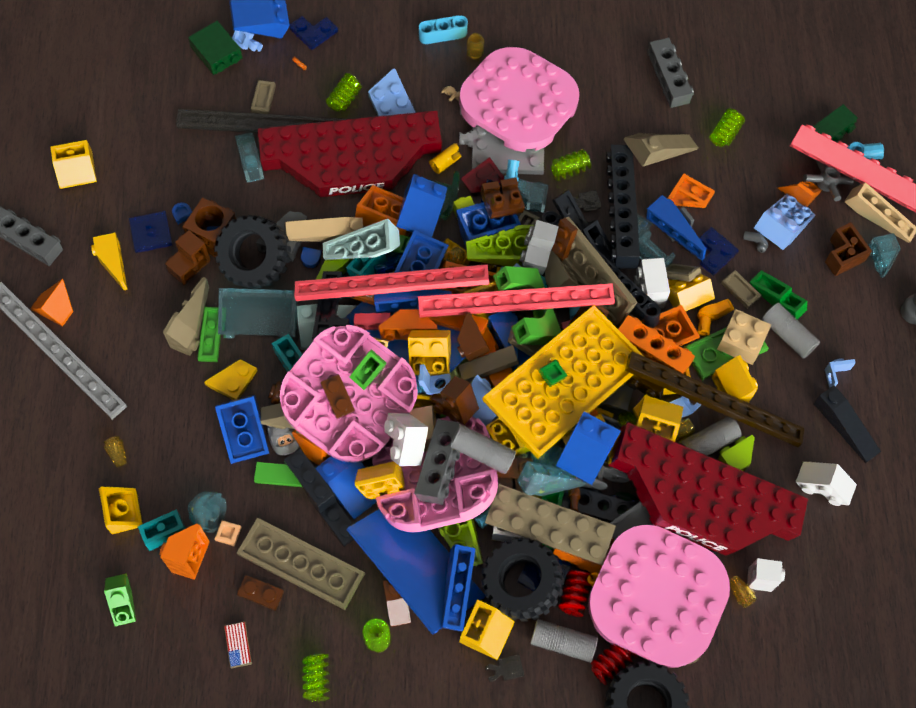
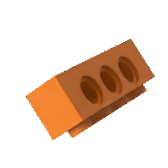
(666, 345)

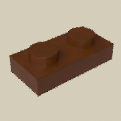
(564, 238)
(337, 396)
(260, 592)

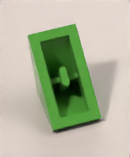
(368, 369)

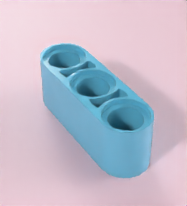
(443, 29)

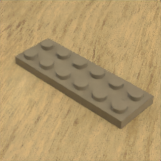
(593, 270)
(550, 524)
(301, 563)

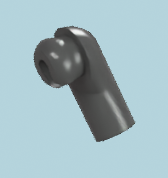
(758, 238)

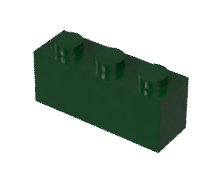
(837, 123)

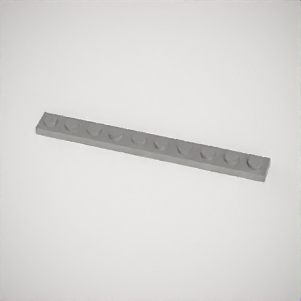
(60, 354)

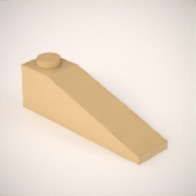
(875, 208)
(321, 229)

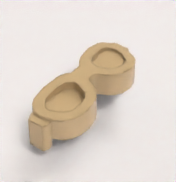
(451, 92)

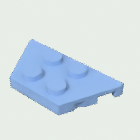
(390, 96)

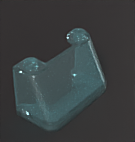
(257, 312)

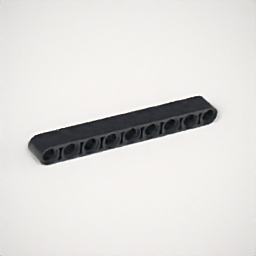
(646, 305)

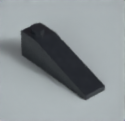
(847, 423)

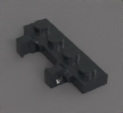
(327, 310)

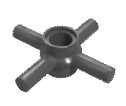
(828, 180)

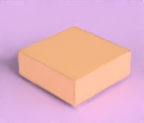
(228, 533)

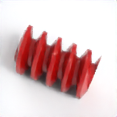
(573, 593)
(610, 662)

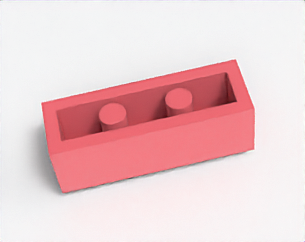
(370, 321)

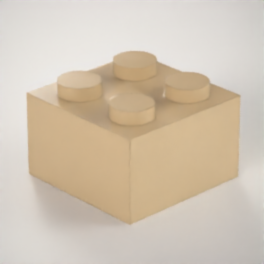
(744, 336)

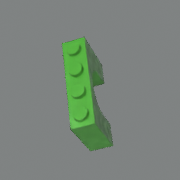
(544, 325)

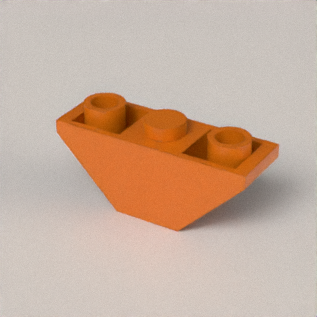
(402, 322)

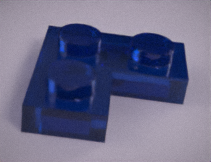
(313, 35)
(720, 251)

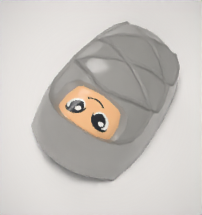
(282, 440)

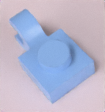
(245, 40)

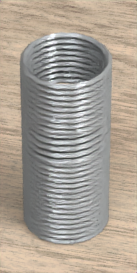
(791, 330)
(705, 441)
(476, 447)
(570, 641)

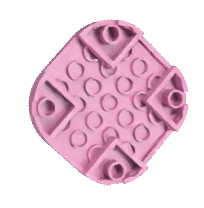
(519, 98)
(363, 431)
(469, 491)
(659, 596)

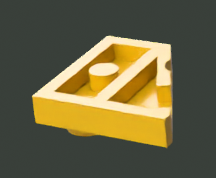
(233, 379)

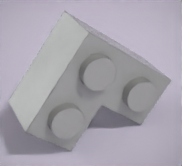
(539, 244)

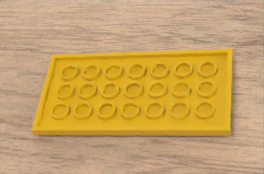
(595, 366)

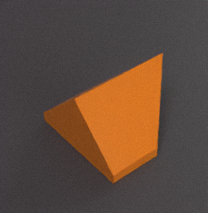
(804, 192)
(54, 304)

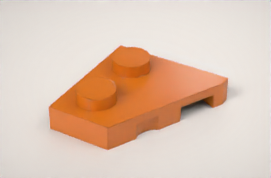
(691, 193)

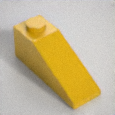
(109, 254)

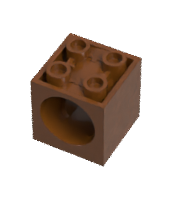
(206, 214)

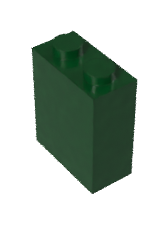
(215, 47)

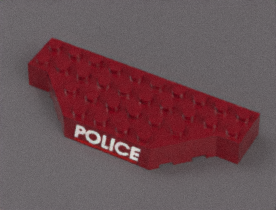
(351, 153)
(704, 496)

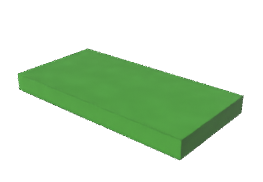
(707, 356)

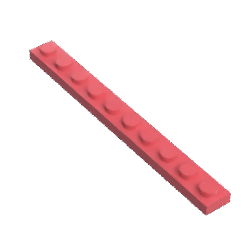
(391, 282)
(516, 300)

